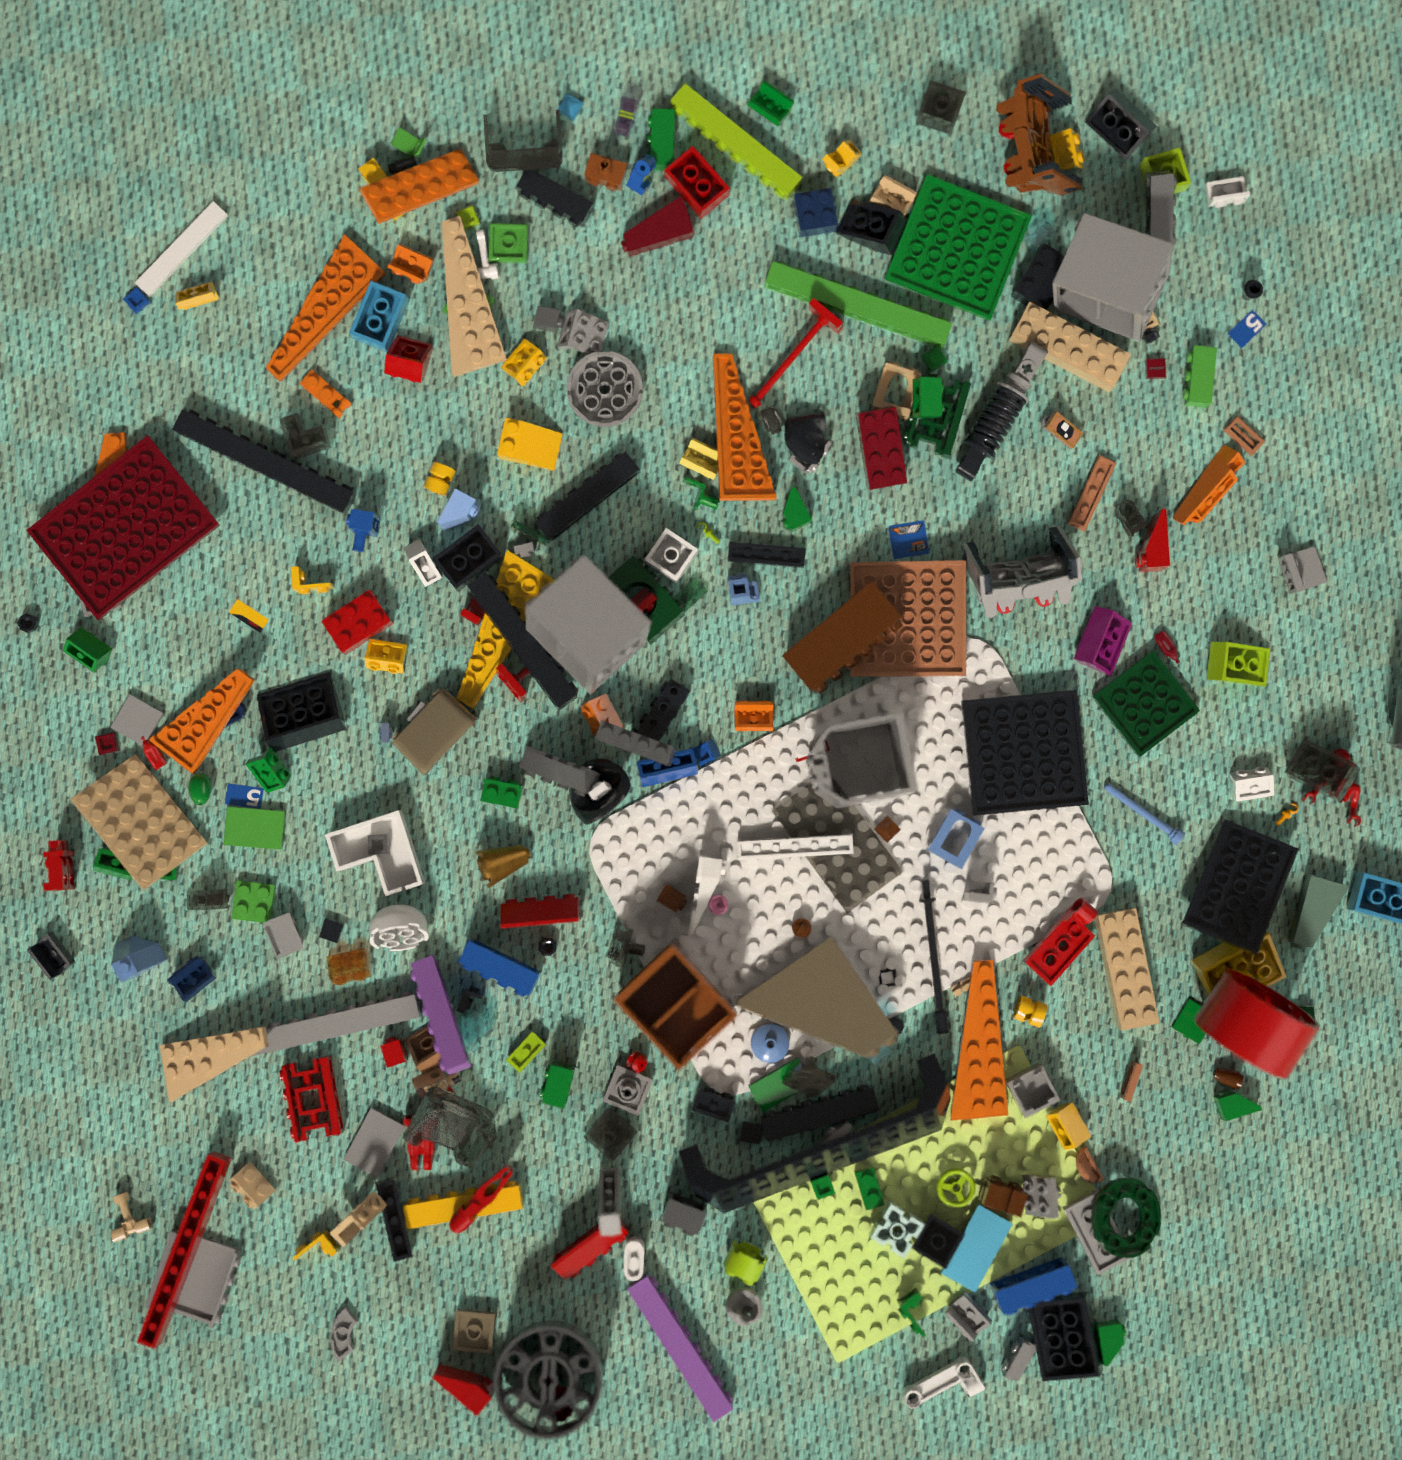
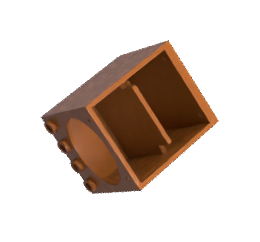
(675, 1005)

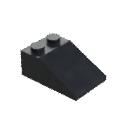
(872, 226)

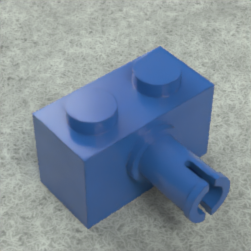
(362, 525)

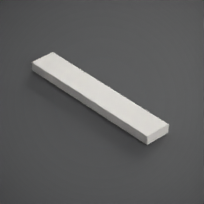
(181, 249)
(795, 846)

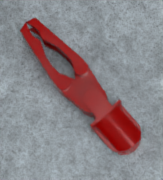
(465, 1215)

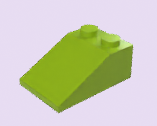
(1238, 663)

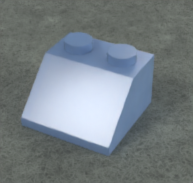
(458, 511)

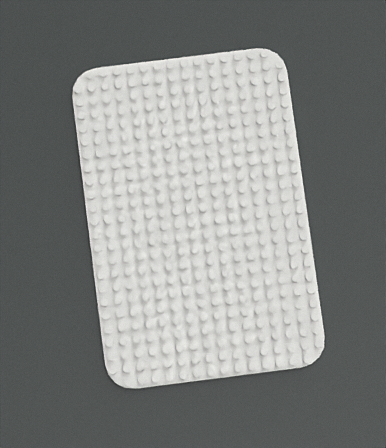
(1033, 858)

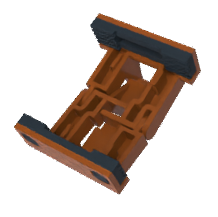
(1029, 126)

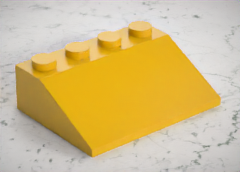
(1262, 967)

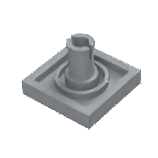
(627, 1089)
(1041, 1196)

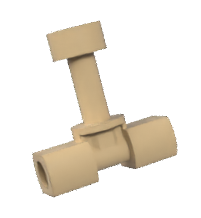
(130, 1224)

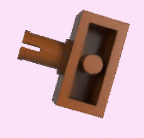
(605, 172)

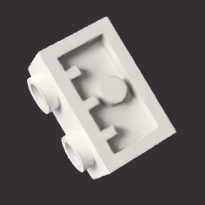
(1252, 783)

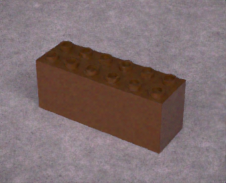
(843, 638)

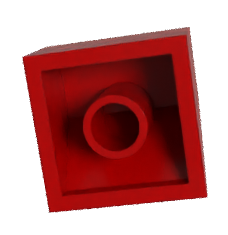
(408, 359)

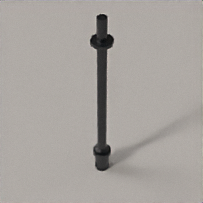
(940, 1012)

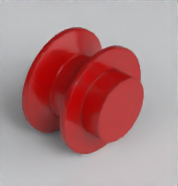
(637, 1062)

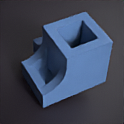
(742, 590)

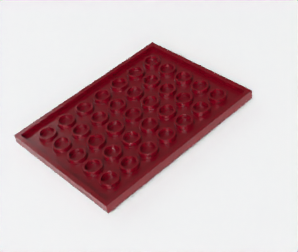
(123, 527)

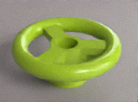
(949, 1186)

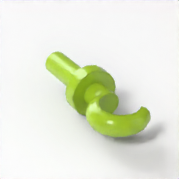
(708, 533)

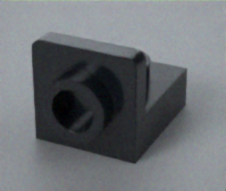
(466, 1001)

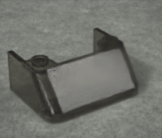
(502, 160)

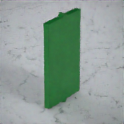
(769, 1089)

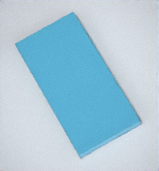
(983, 1239)

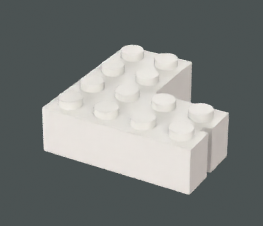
(394, 869)

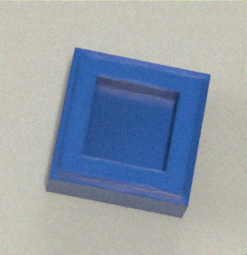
(136, 300)

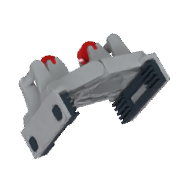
(1004, 582)

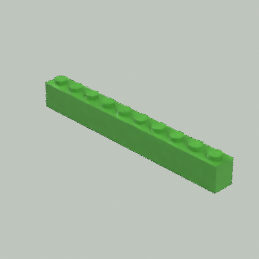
(858, 305)

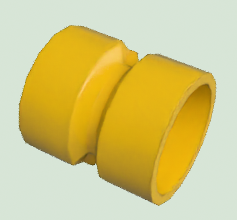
(439, 478)
(1028, 1010)

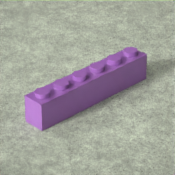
(440, 1015)

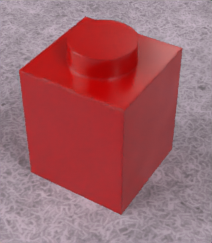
(393, 1051)

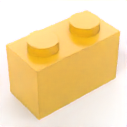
(1068, 1126)

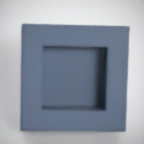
(385, 733)

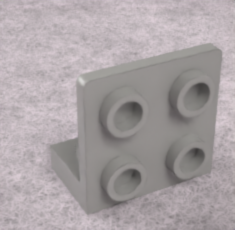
(582, 332)
(1302, 570)

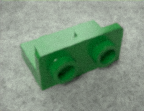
(269, 771)
(501, 793)

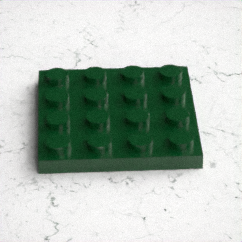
(1146, 703)

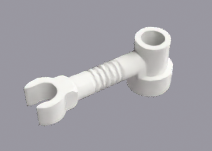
(487, 270)

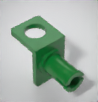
(702, 498)

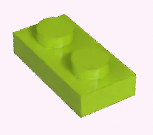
(526, 1051)

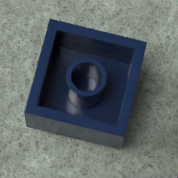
(815, 212)

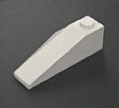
(706, 881)

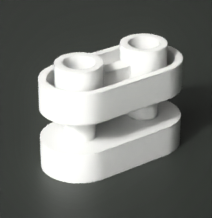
(634, 1258)

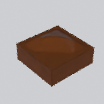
(887, 829)

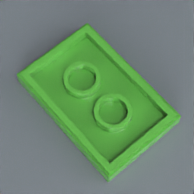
(254, 828)

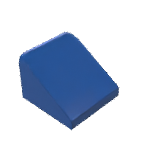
(706, 752)

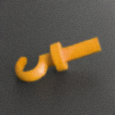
(1286, 814)

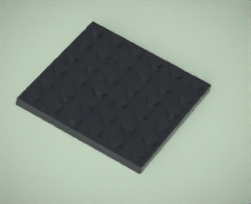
(1024, 752)

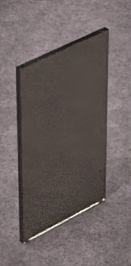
(848, 876)

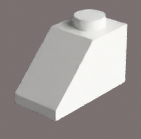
(422, 562)

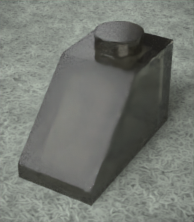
(207, 899)

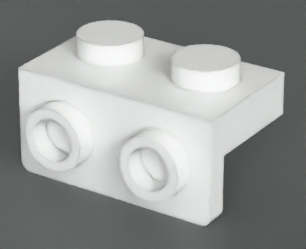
(1226, 191)

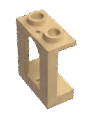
(891, 369)
(358, 1218)

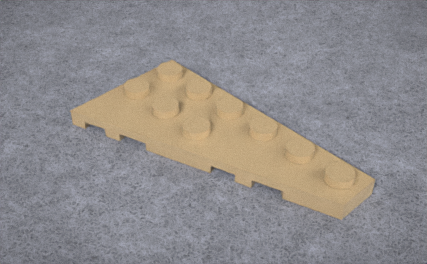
(201, 1059)

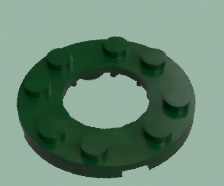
(1149, 1223)

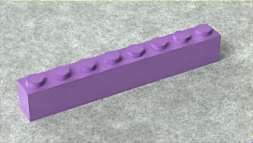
(680, 1347)

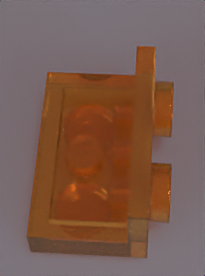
(348, 967)

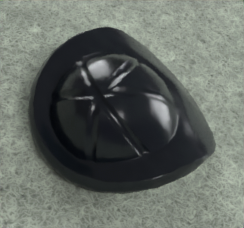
(592, 810)

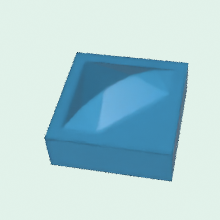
(570, 107)

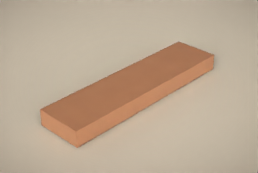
(1091, 493)

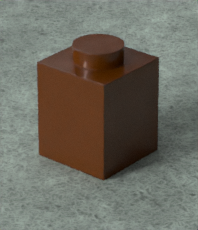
(672, 898)

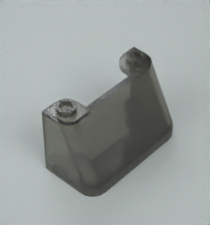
(453, 1124)

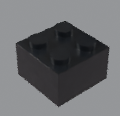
(938, 1241)

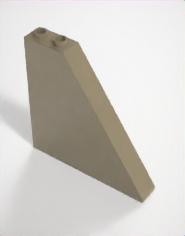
(825, 1001)

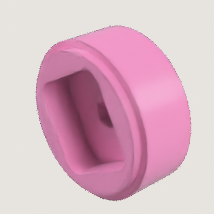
(718, 905)

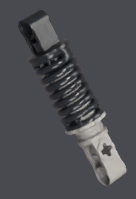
(999, 412)

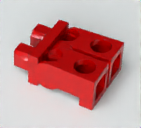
(59, 866)

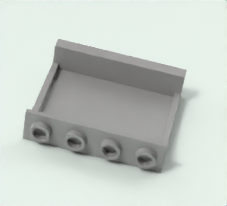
(207, 1280)

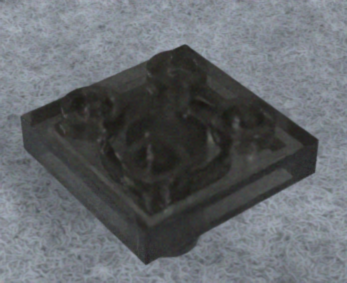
(623, 946)
(808, 1078)
(610, 1134)

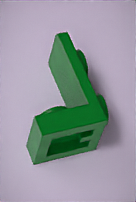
(911, 1301)

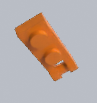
(324, 393)

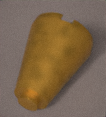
(501, 862)

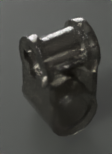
(1130, 519)

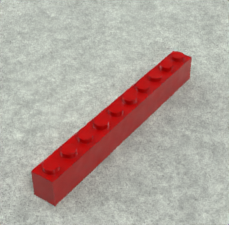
(184, 1250)

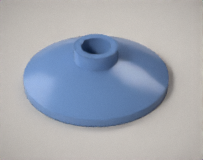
(762, 1036)

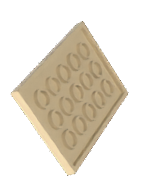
(139, 822)

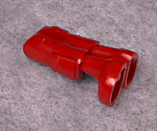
(426, 1149)

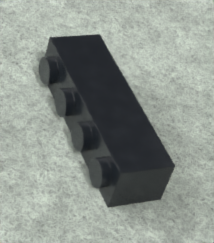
(555, 197)
(394, 1220)

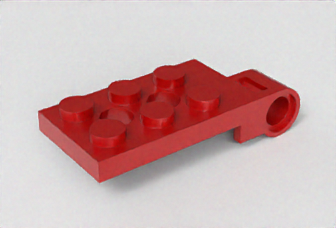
(1067, 928)

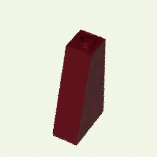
(661, 229)

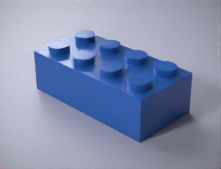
(499, 966)
(1033, 1286)

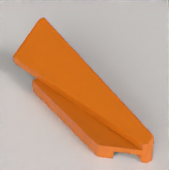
(1211, 486)

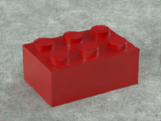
(697, 182)
(357, 622)

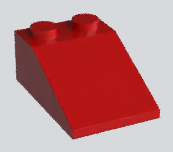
(1154, 549)
(467, 1387)

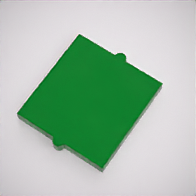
(1185, 1022)

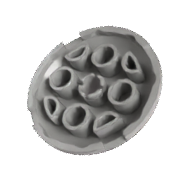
(603, 370)

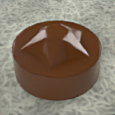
(801, 927)

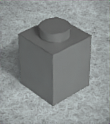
(548, 319)

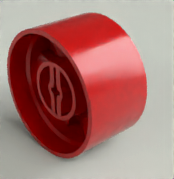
(1256, 1023)

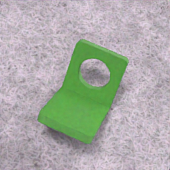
(407, 143)

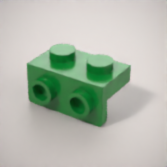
(771, 103)

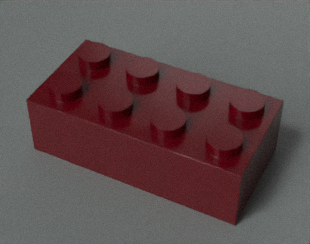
(881, 447)

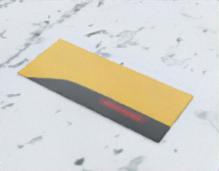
(248, 615)

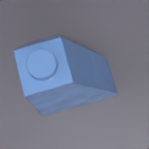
(136, 957)

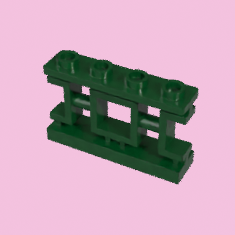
(950, 418)

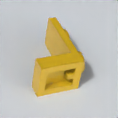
(299, 576)
(327, 1245)

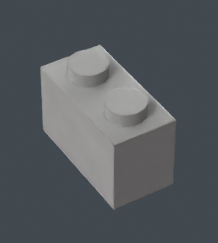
(283, 935)

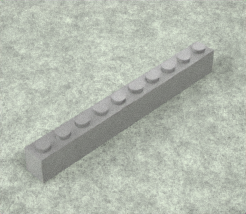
(343, 1022)

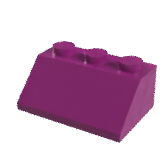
(1103, 640)

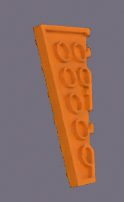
(200, 725)

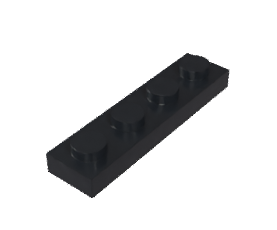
(766, 555)

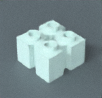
(899, 1240)

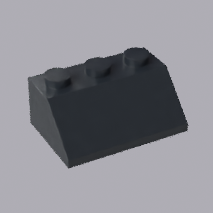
(1120, 123)
(1038, 280)

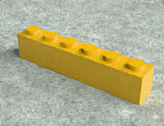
(440, 1209)

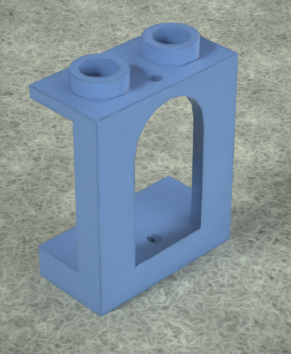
(952, 817)

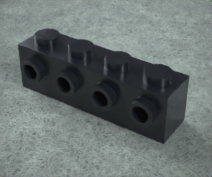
(663, 710)

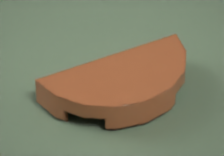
(1087, 1167)

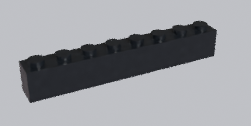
(525, 646)

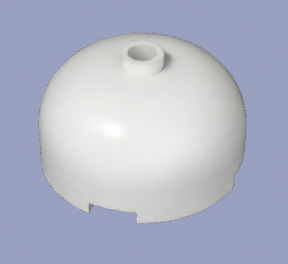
(396, 921)

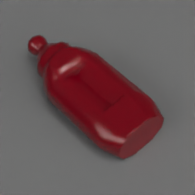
(1167, 645)

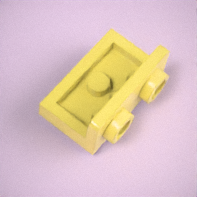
(701, 458)

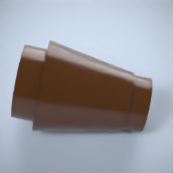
(1229, 1078)

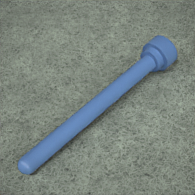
(1174, 834)

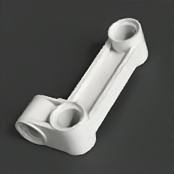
(942, 1380)

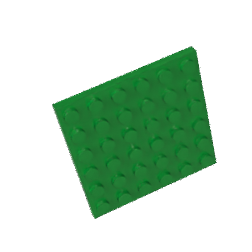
(958, 247)

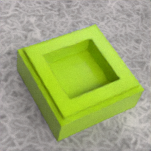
(468, 217)

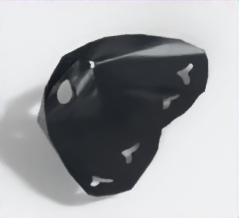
(803, 432)

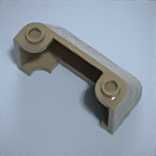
(434, 730)

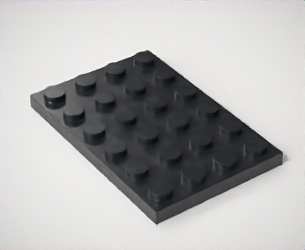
(1240, 887)

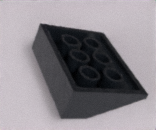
(300, 712)
(1066, 1338)

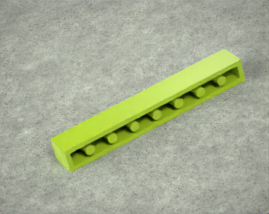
(736, 142)

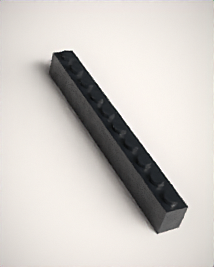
(263, 461)

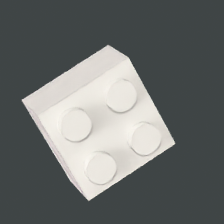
(671, 555)

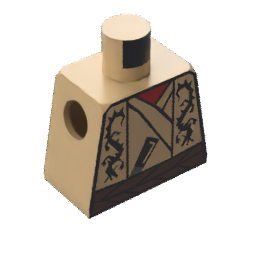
(435, 1078)

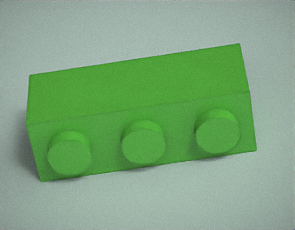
(1199, 376)

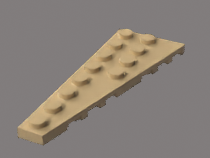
(470, 319)

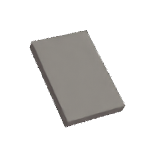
(374, 1142)

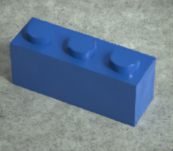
(654, 773)

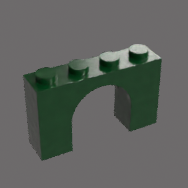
(667, 610)

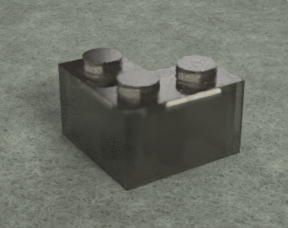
(303, 441)

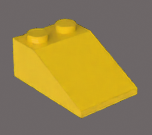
(529, 444)

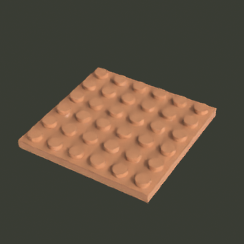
(934, 615)

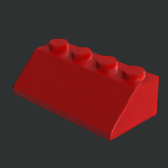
(540, 911)
(585, 1250)

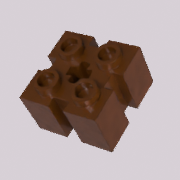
(1003, 1196)

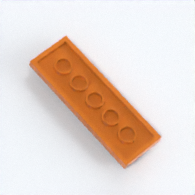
(419, 186)

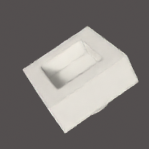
(599, 790)

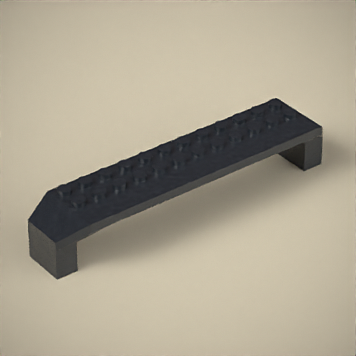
(828, 1157)

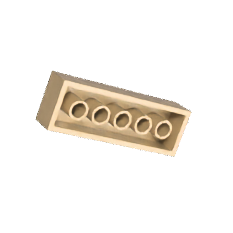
(1071, 347)
(1126, 969)

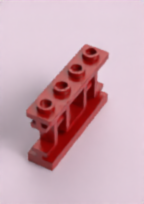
(326, 1096)

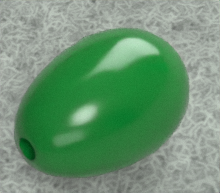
(199, 788)

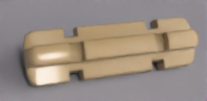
(963, 986)

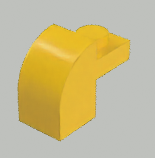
(842, 158)

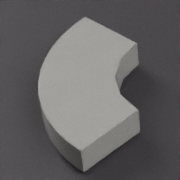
(341, 1334)

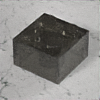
(940, 107)

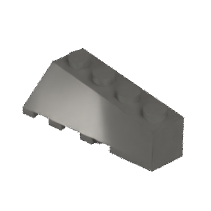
(558, 770)

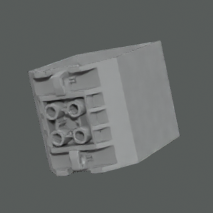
(820, 775)

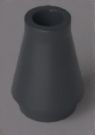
(401, 164)
(1252, 290)

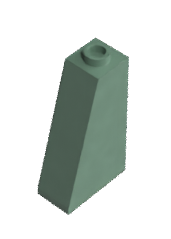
(1314, 909)

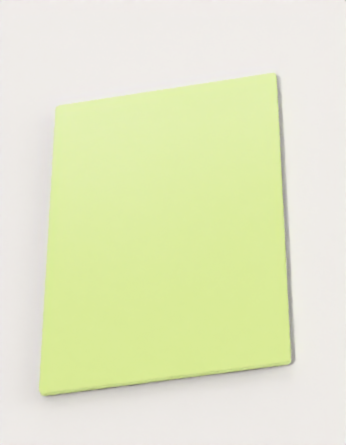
(857, 1282)

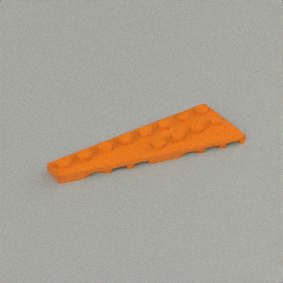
(328, 302)
(739, 452)
(980, 1071)

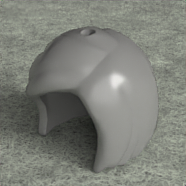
(741, 1303)

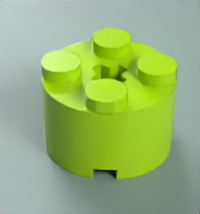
(745, 1262)

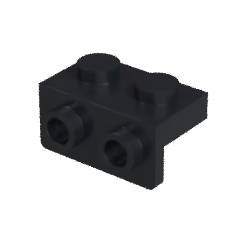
(51, 956)
(714, 1104)

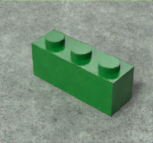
(661, 137)

